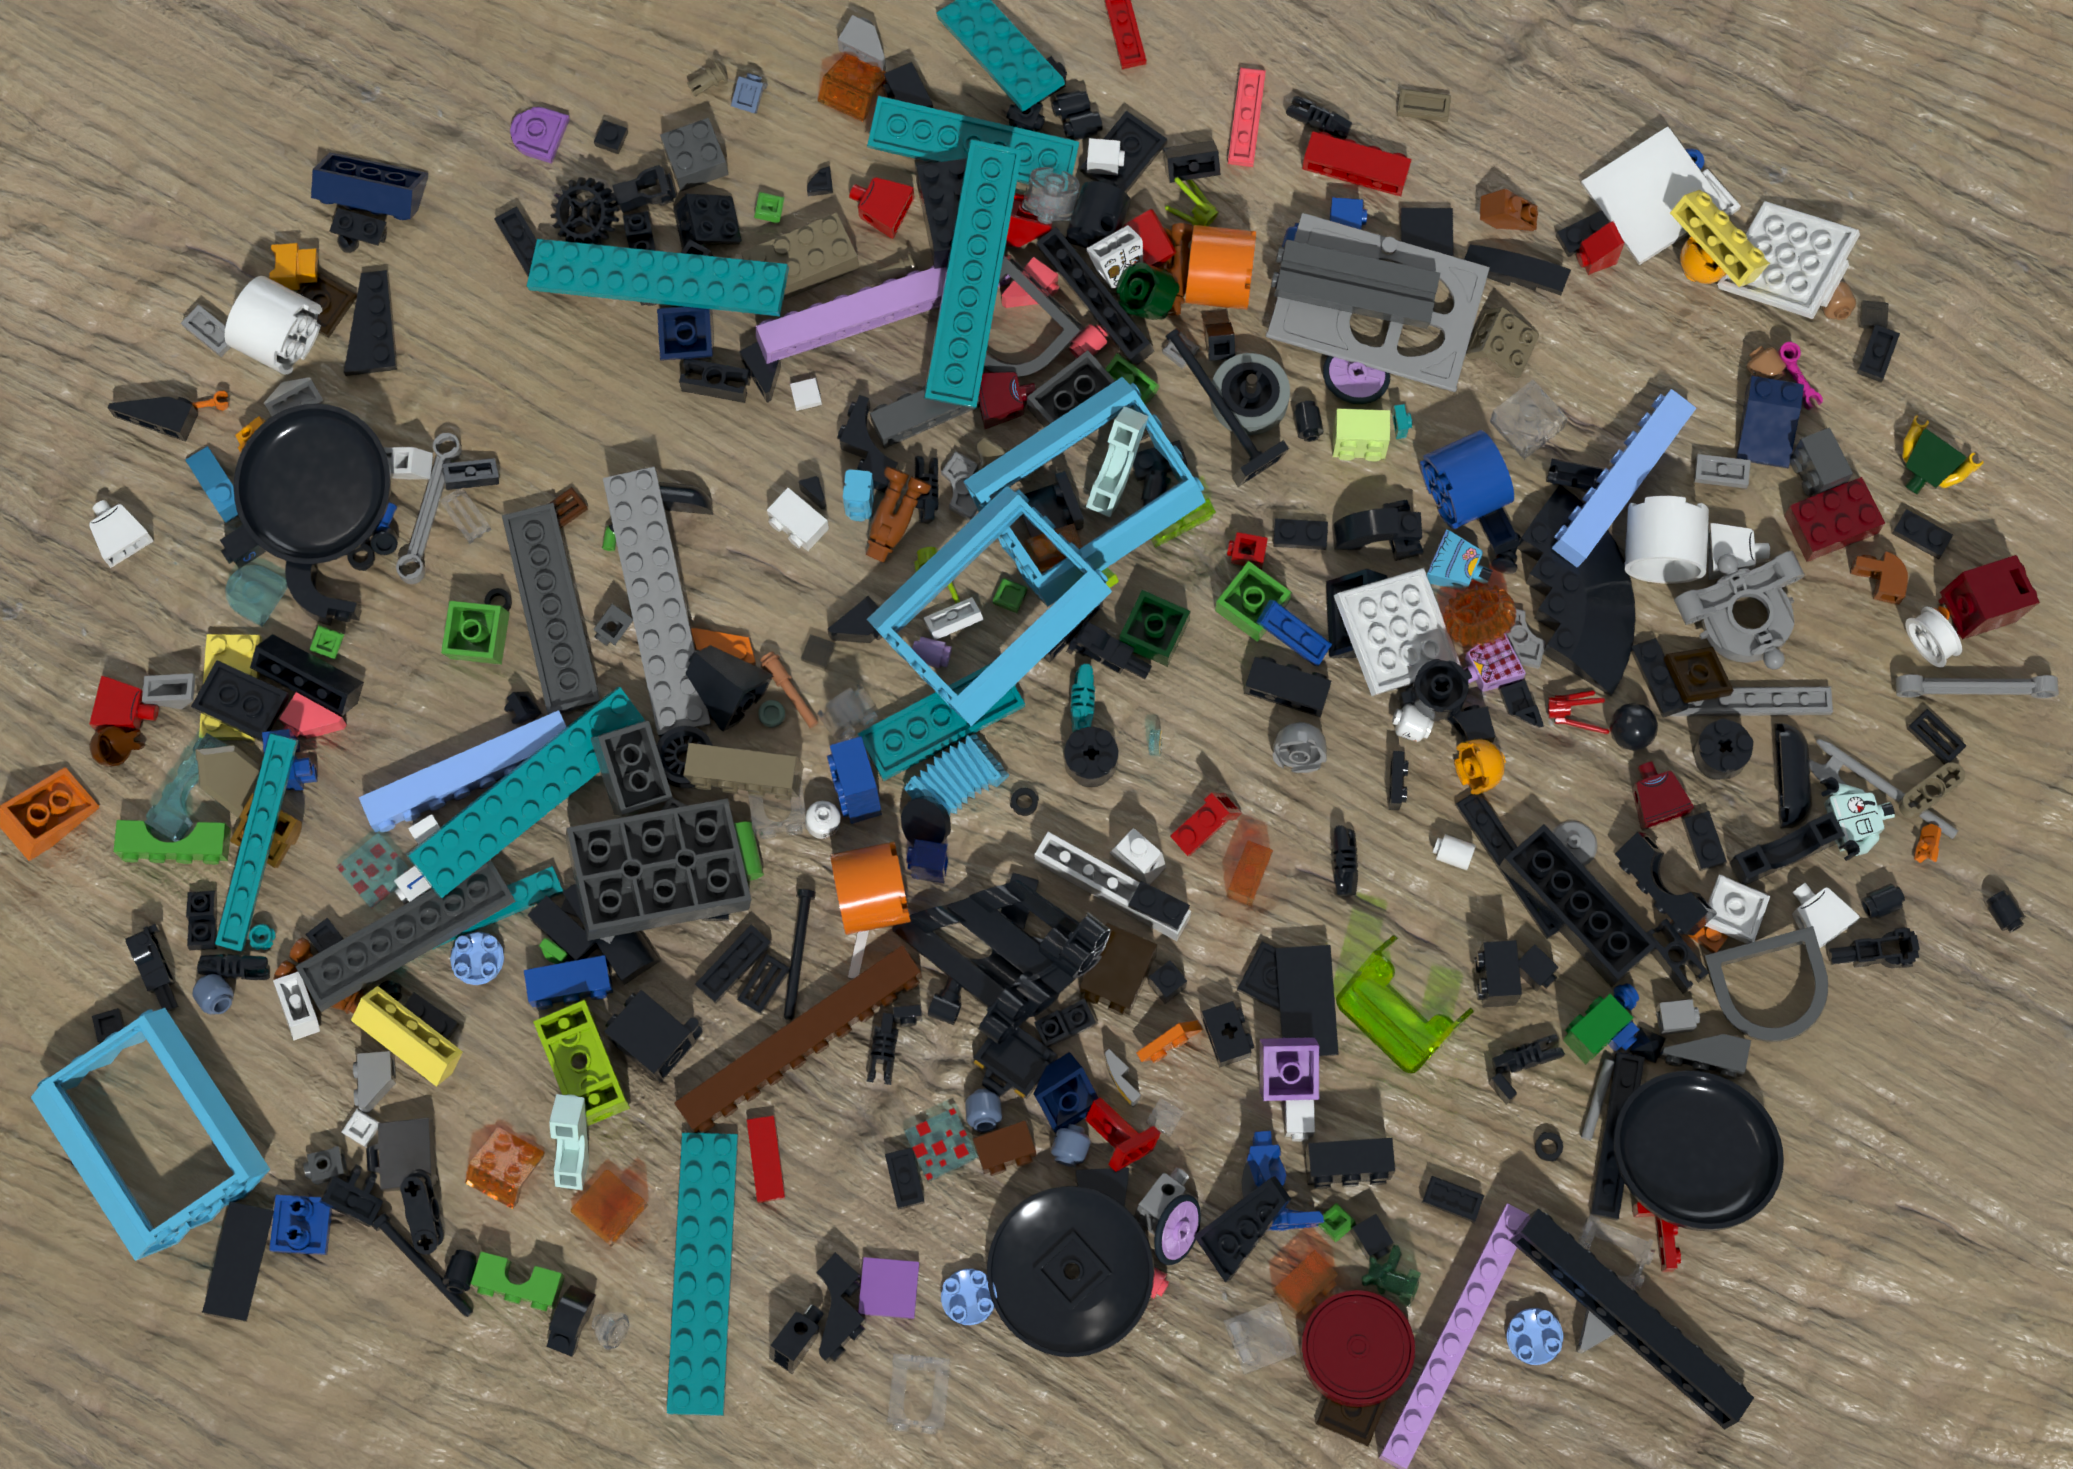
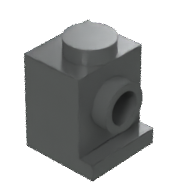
(622, 623)
(335, 1167)

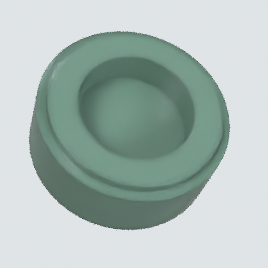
(771, 713)

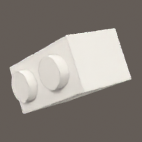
(797, 520)

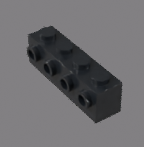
(306, 675)

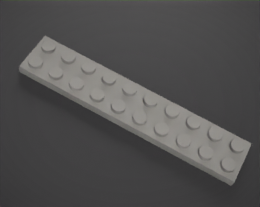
(655, 597)

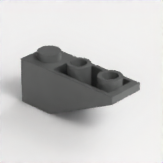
(1716, 1053)

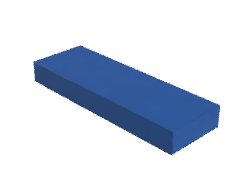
(1294, 633)

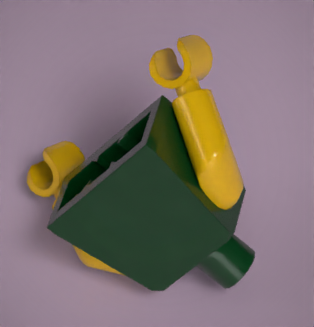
(1933, 460)

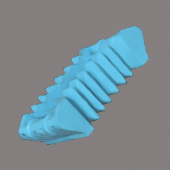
(958, 775)

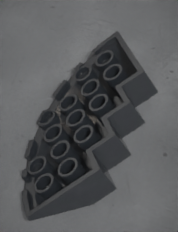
(1585, 604)

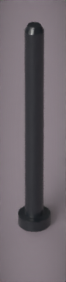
(798, 949)
(419, 1261)

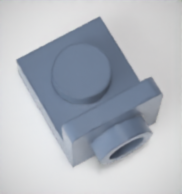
(748, 93)

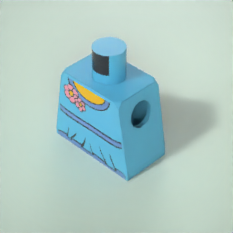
(1457, 564)

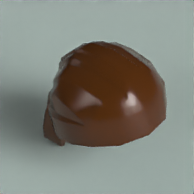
(113, 745)

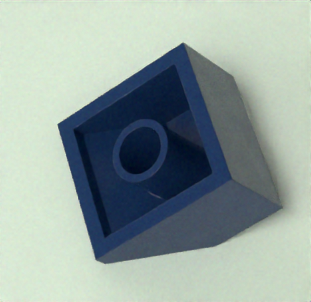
(685, 333)

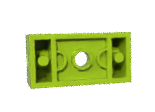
(575, 1033)

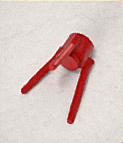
(1561, 706)

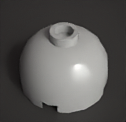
(1300, 747)

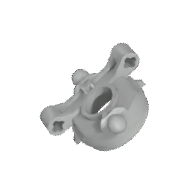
(1716, 603)

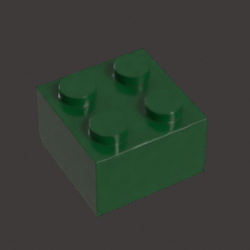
(1155, 627)

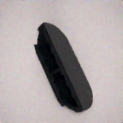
(685, 498)
(1792, 775)

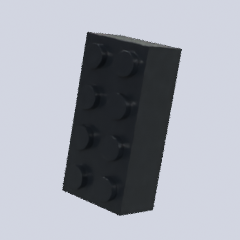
(939, 196)

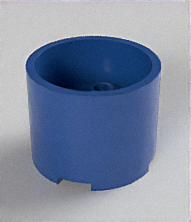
(1467, 479)

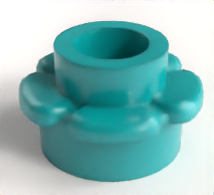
(256, 932)

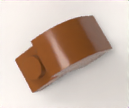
(1889, 574)

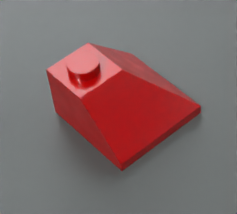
(1024, 225)

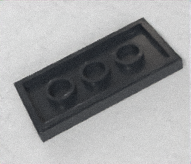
(1307, 995)

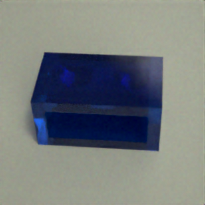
(928, 861)

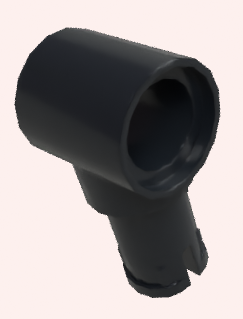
(947, 1003)

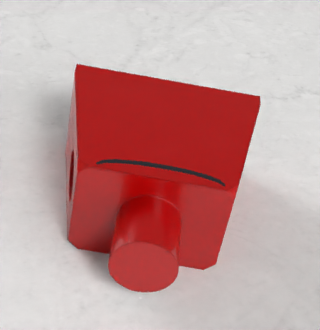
(883, 204)
(120, 706)

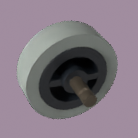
(1253, 390)

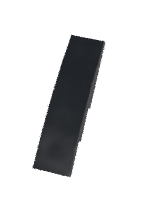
(1519, 269)

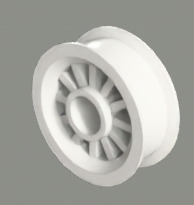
(1933, 636)

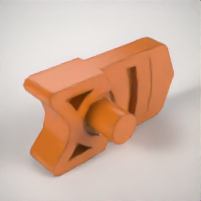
(1928, 843)

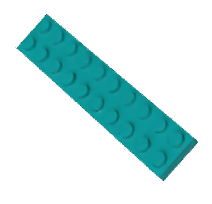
(973, 274)
(658, 277)
(520, 797)
(702, 1274)

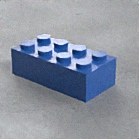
(854, 780)

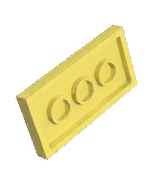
(238, 653)

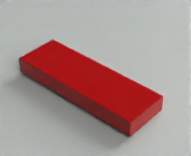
(1125, 33)
(765, 1159)

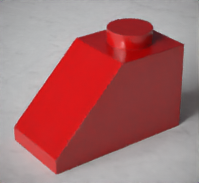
(1601, 249)

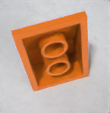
(46, 813)

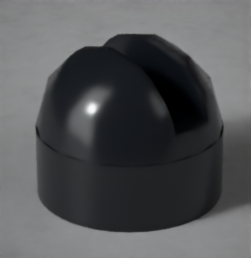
(344, 246)

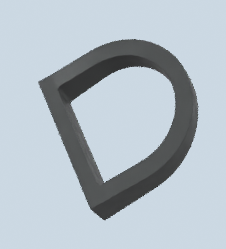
(1071, 326)
(1803, 936)

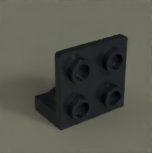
(707, 219)
(1056, 503)

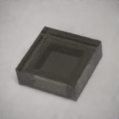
(1873, 313)
(818, 651)

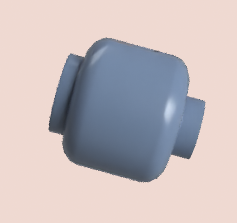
(213, 994)
(983, 1110)
(1070, 1146)

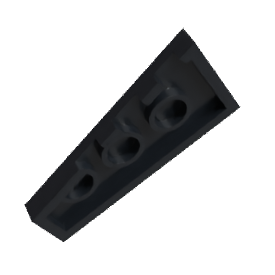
(372, 329)
(1240, 1228)

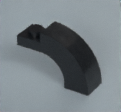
(1376, 525)
(302, 586)

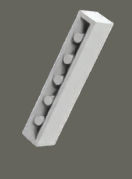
(1096, 879)

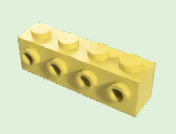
(1719, 237)
(406, 1036)

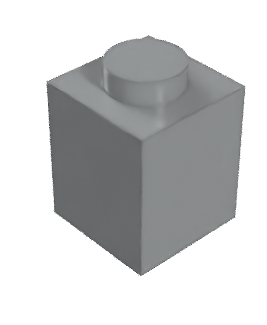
(1677, 1017)

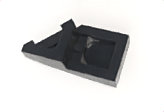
(1520, 703)

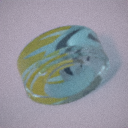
(1155, 742)

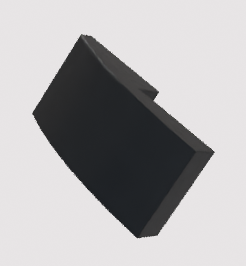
(639, 231)
(202, 920)
(1066, 1023)

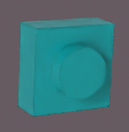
(1401, 420)

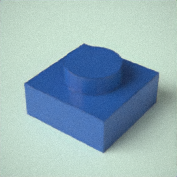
(1624, 1038)

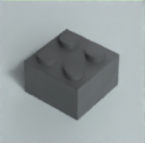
(694, 154)
(1820, 463)

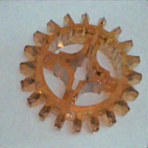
(1479, 615)

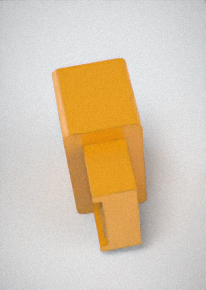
(294, 265)

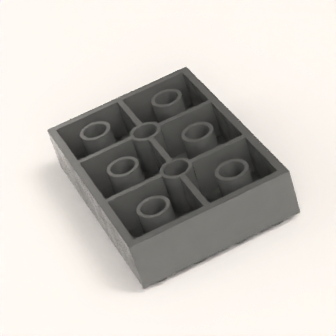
(657, 869)

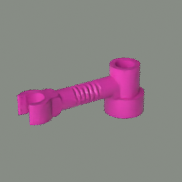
(1793, 353)

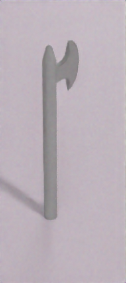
(1840, 758)

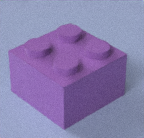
(1289, 1069)

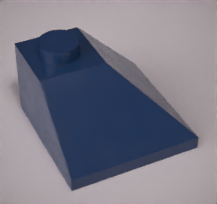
(1064, 1092)

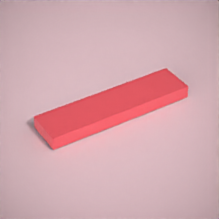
(1246, 117)

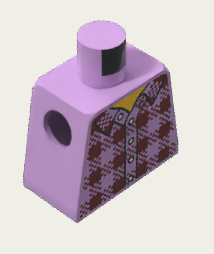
(1493, 665)

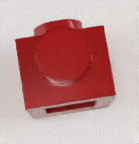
(1254, 544)

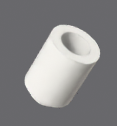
(1454, 851)

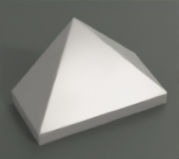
(292, 394)

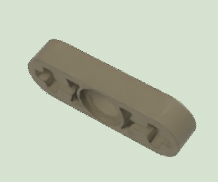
(1936, 780)

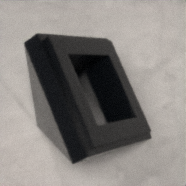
(1647, 1045)

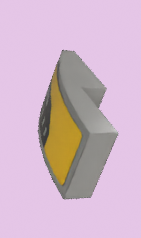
(1118, 1071)

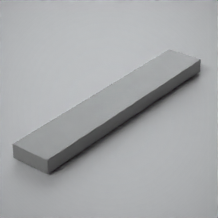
(1764, 702)

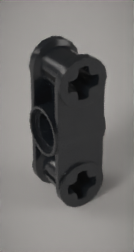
(422, 1211)

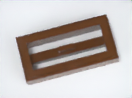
(574, 513)

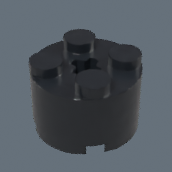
(1441, 675)
(1729, 736)
(1076, 760)

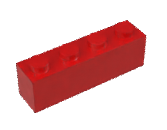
(1356, 163)

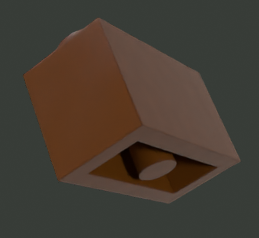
(1004, 1148)

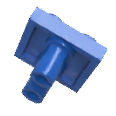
(300, 1225)

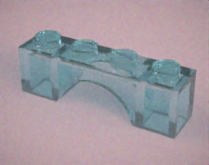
(170, 814)

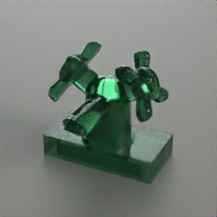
(1389, 1279)

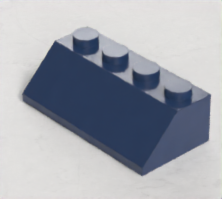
(368, 186)

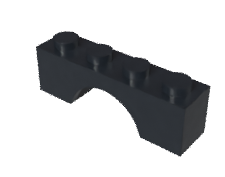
(1792, 848)
(1642, 859)

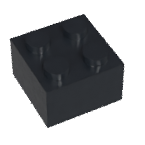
(1498, 974)

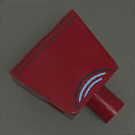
(1002, 398)
(1659, 797)

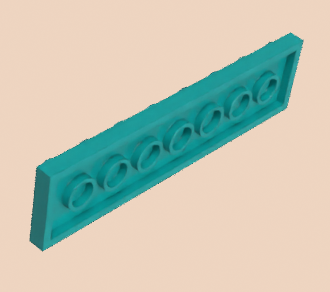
(946, 136)

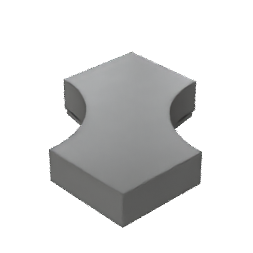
(956, 471)
(1526, 646)

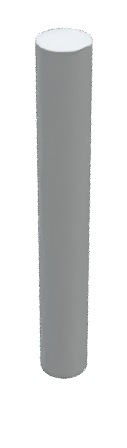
(1597, 1100)

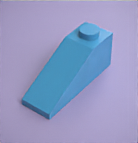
(214, 482)

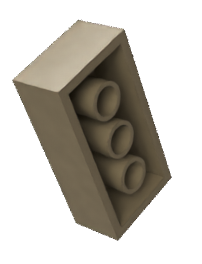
(812, 253)
(743, 770)

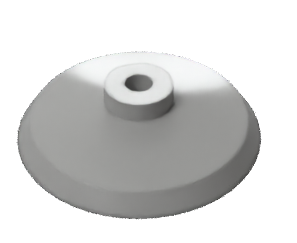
(1578, 840)

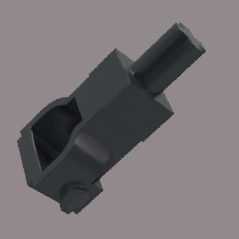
(630, 194)
(1107, 650)
(1868, 951)
(152, 965)

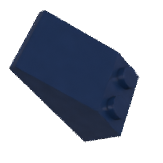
(1769, 421)

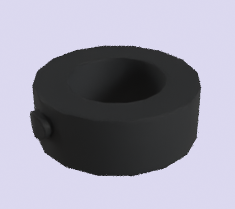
(366, 564)
(499, 592)
(1024, 811)
(1551, 1136)

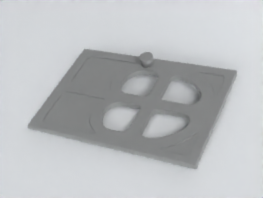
(1329, 329)

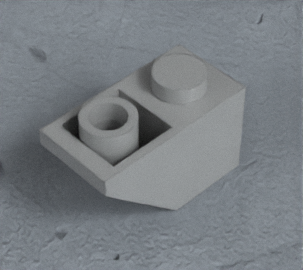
(375, 1078)

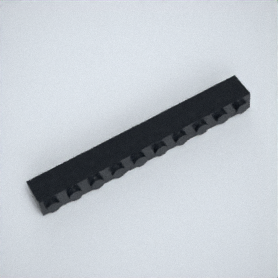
(1632, 1319)

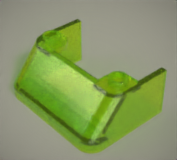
(1389, 1018)

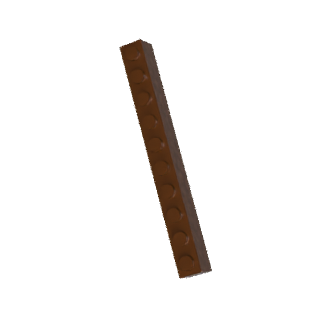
(798, 1040)

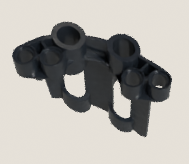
(1023, 970)

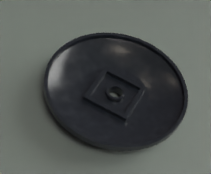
(1030, 1277)

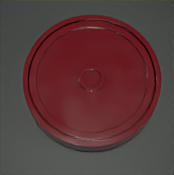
(1357, 1348)

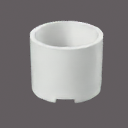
(272, 324)
(1666, 540)

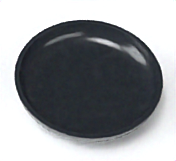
(312, 484)
(1698, 1150)

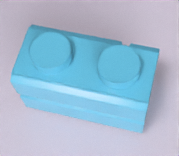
(858, 494)

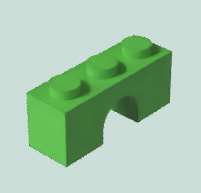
(493, 1277)

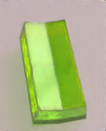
(1183, 527)

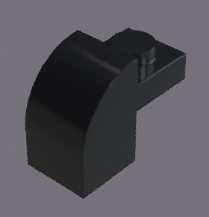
(570, 1319)

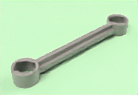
(428, 510)
(2038, 687)

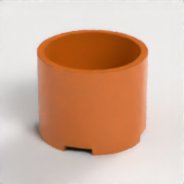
(1220, 267)
(870, 888)

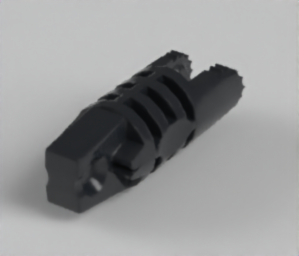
(1318, 117)
(927, 502)
(1345, 861)
(234, 966)
(883, 1048)
(1527, 1055)

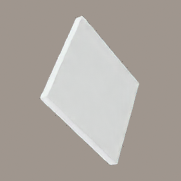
(1643, 190)
(1802, 257)
(1395, 629)

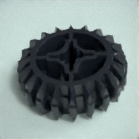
(593, 205)

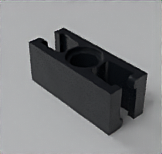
(709, 370)
(562, 929)
(1688, 958)

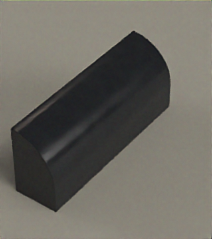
(627, 953)
(238, 1262)

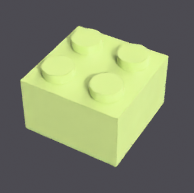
(1361, 434)

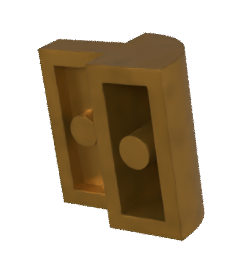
(285, 835)

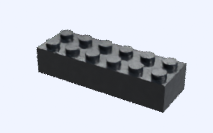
(1578, 905)

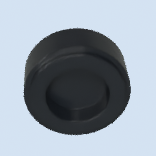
(384, 541)

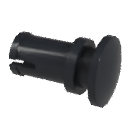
(1506, 560)

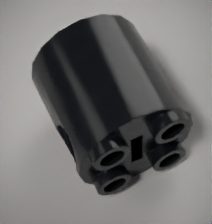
(1097, 213)

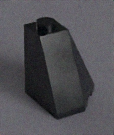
(726, 684)

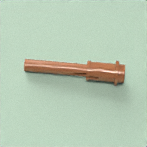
(782, 678)

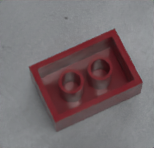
(1834, 519)

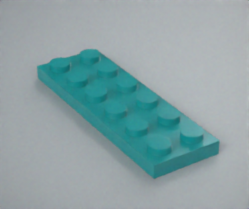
(1001, 50)
(928, 729)

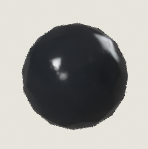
(1633, 726)

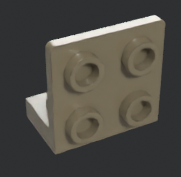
(1503, 340)

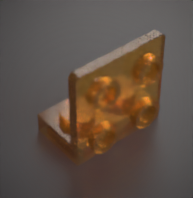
(851, 86)
(503, 1167)
(609, 1207)

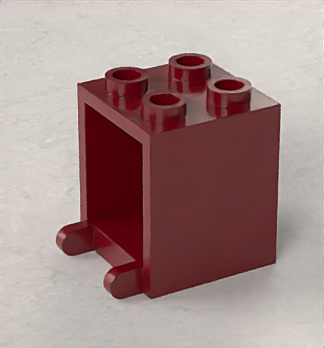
(1989, 597)

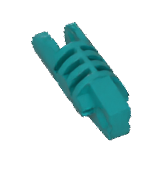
(1082, 698)

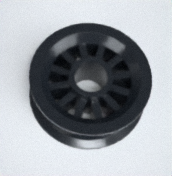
(669, 739)

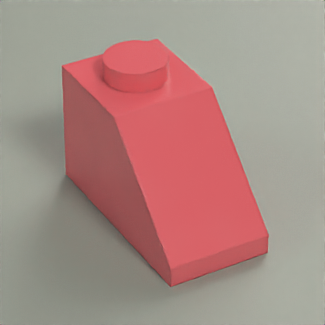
(1016, 296)
(309, 718)

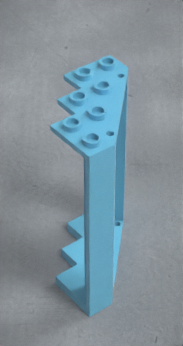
(1056, 439)
(1024, 651)
(97, 1168)

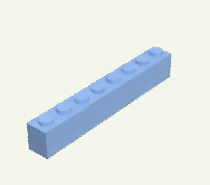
(1623, 478)
(457, 774)

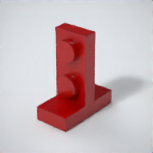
(1205, 822)
(1127, 1142)
(1669, 1253)

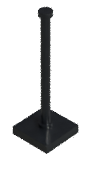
(1258, 460)

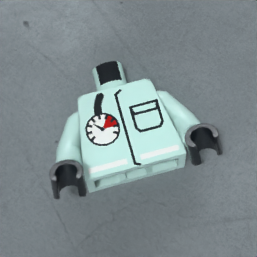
(1856, 815)

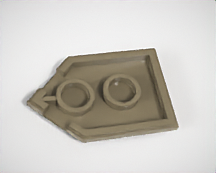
(227, 776)

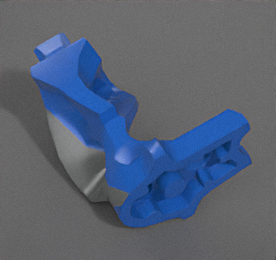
(1263, 1164)

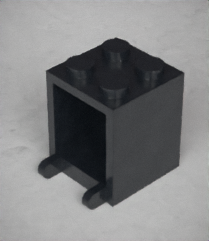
(651, 1035)

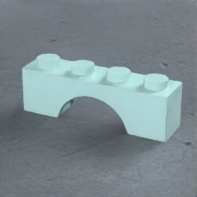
(1122, 449)
(570, 1130)

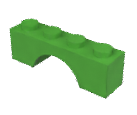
(206, 842)

